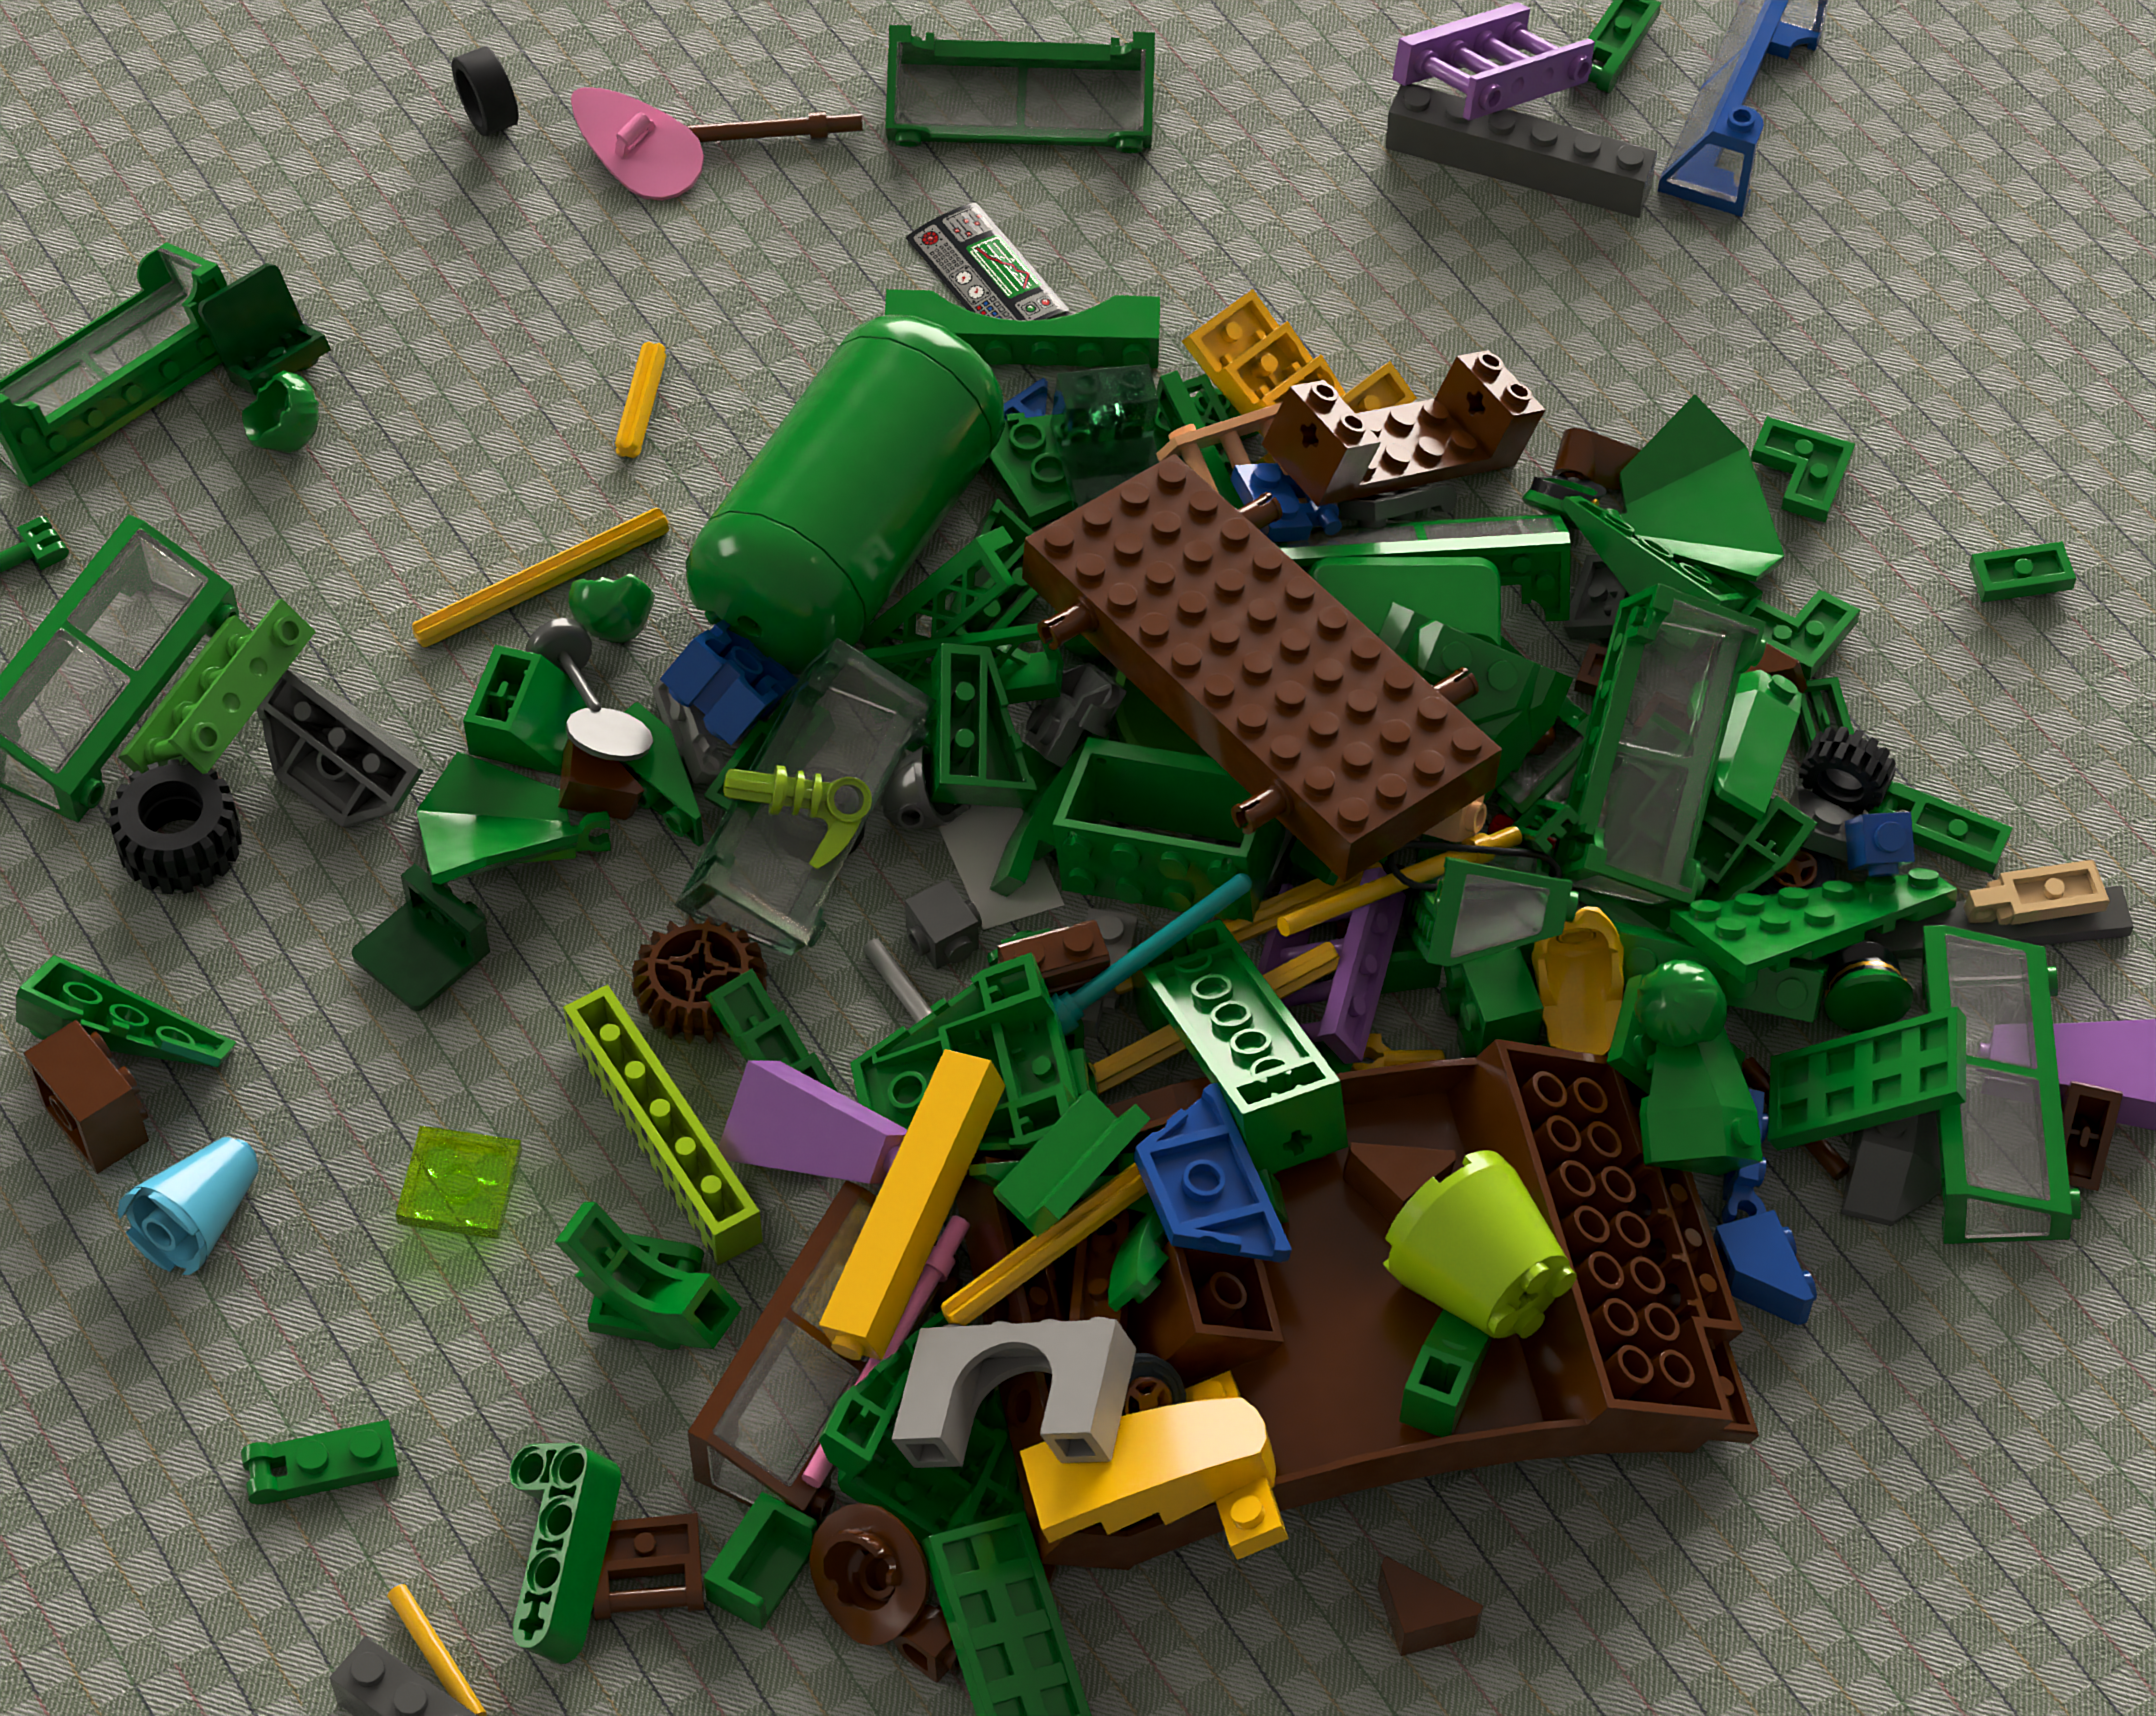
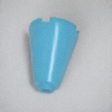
(189, 1205)

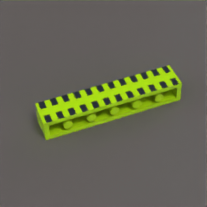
(663, 1125)

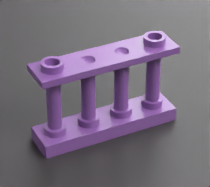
(1486, 36)
(1358, 977)

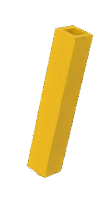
(912, 1206)

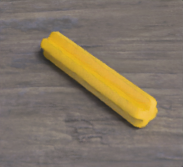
(640, 400)

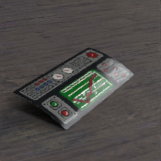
(984, 266)

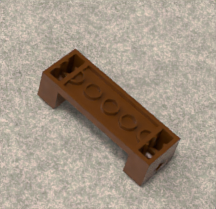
(1468, 429)

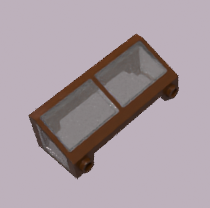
(786, 1376)

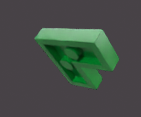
(1812, 458)
(1812, 633)

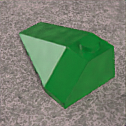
(1645, 562)
(123, 1019)
(1699, 1110)

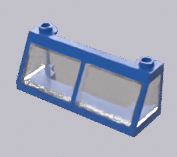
(1721, 135)

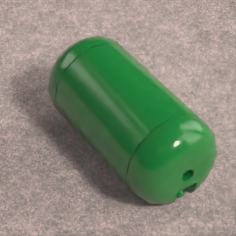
(848, 489)

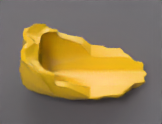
(1581, 982)

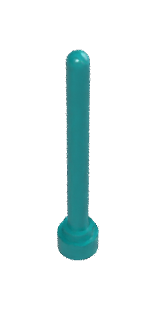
(1071, 1006)

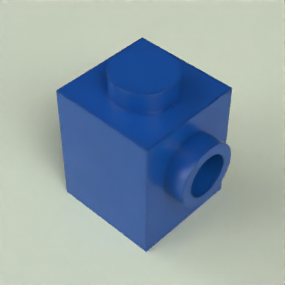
(1880, 843)

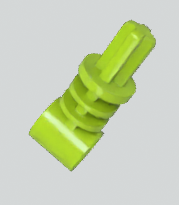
(807, 794)

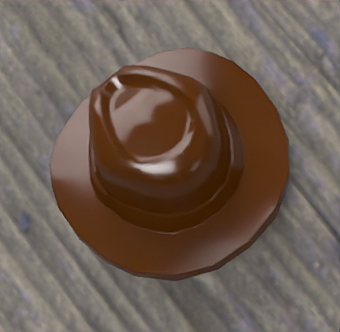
(869, 1573)

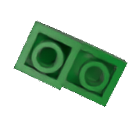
(1138, 1262)

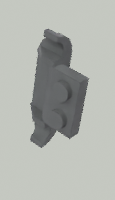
(1086, 702)

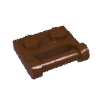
(651, 1549)

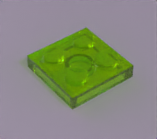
(459, 1182)

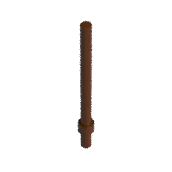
(817, 125)

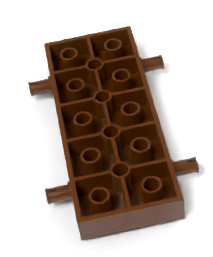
(1261, 666)

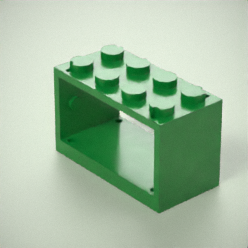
(1163, 793)

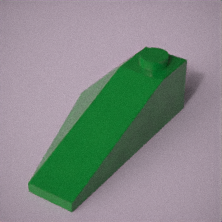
(1756, 740)

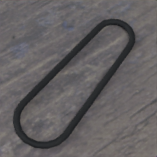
(1464, 848)

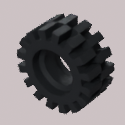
(1847, 769)

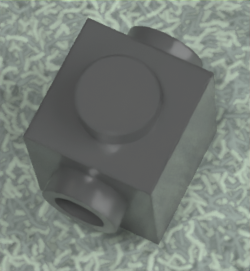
(942, 924)

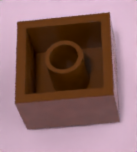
(88, 1095)

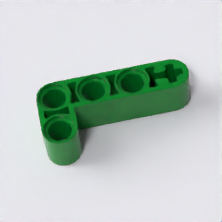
(567, 1545)

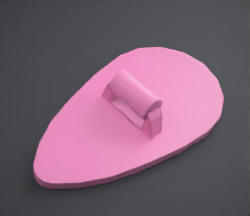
(638, 143)

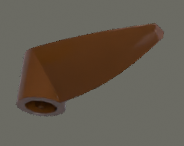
(1592, 457)

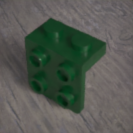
(260, 329)
(424, 942)

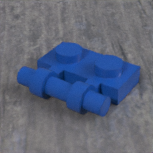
(1297, 517)

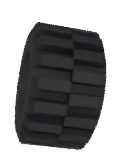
(181, 857)

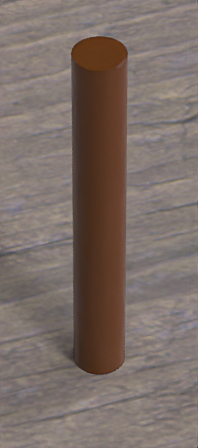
(1821, 1149)

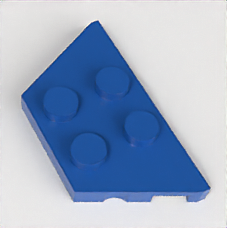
(1209, 1185)

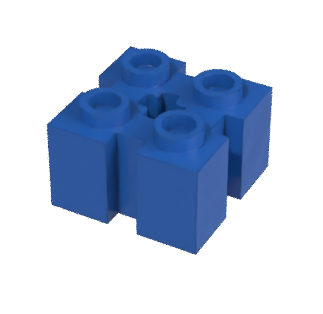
(728, 682)

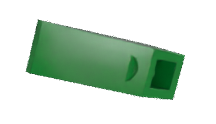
(665, 779)
(1443, 1375)

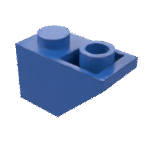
(1764, 1267)

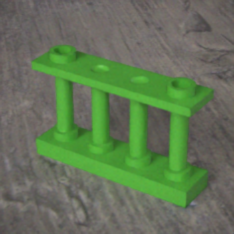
(219, 691)

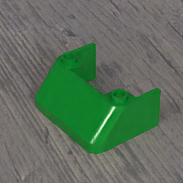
(1446, 589)

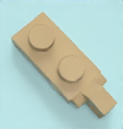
(2039, 894)

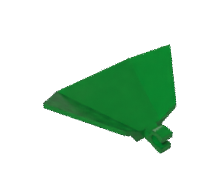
(1701, 497)
(494, 818)

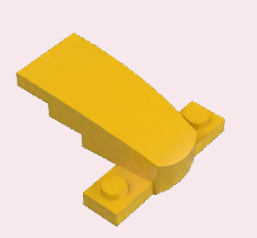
(1259, 360)
(1169, 1465)

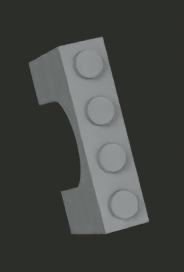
(962, 1364)

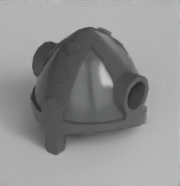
(907, 795)

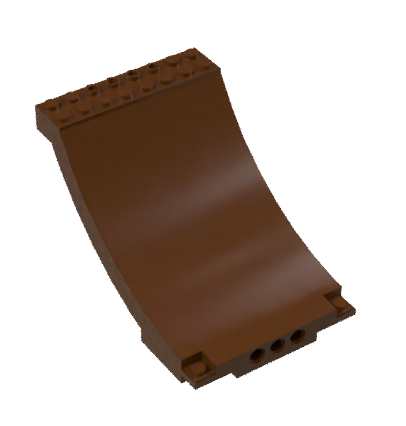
(1331, 1336)

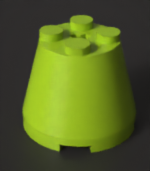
(1480, 1248)

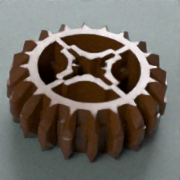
(678, 961)

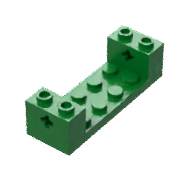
(1248, 1044)

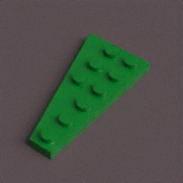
(1032, 470)
(1806, 922)

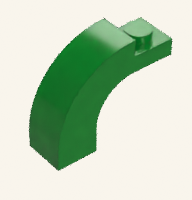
(661, 1299)

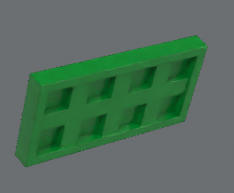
(1867, 1079)
(1004, 1620)

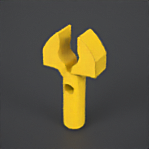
(1385, 1056)

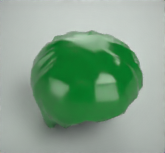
(282, 414)
(610, 608)
(1681, 1004)

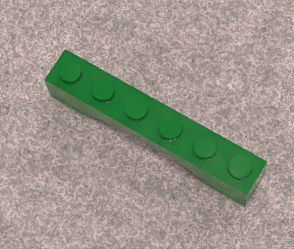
(1107, 335)

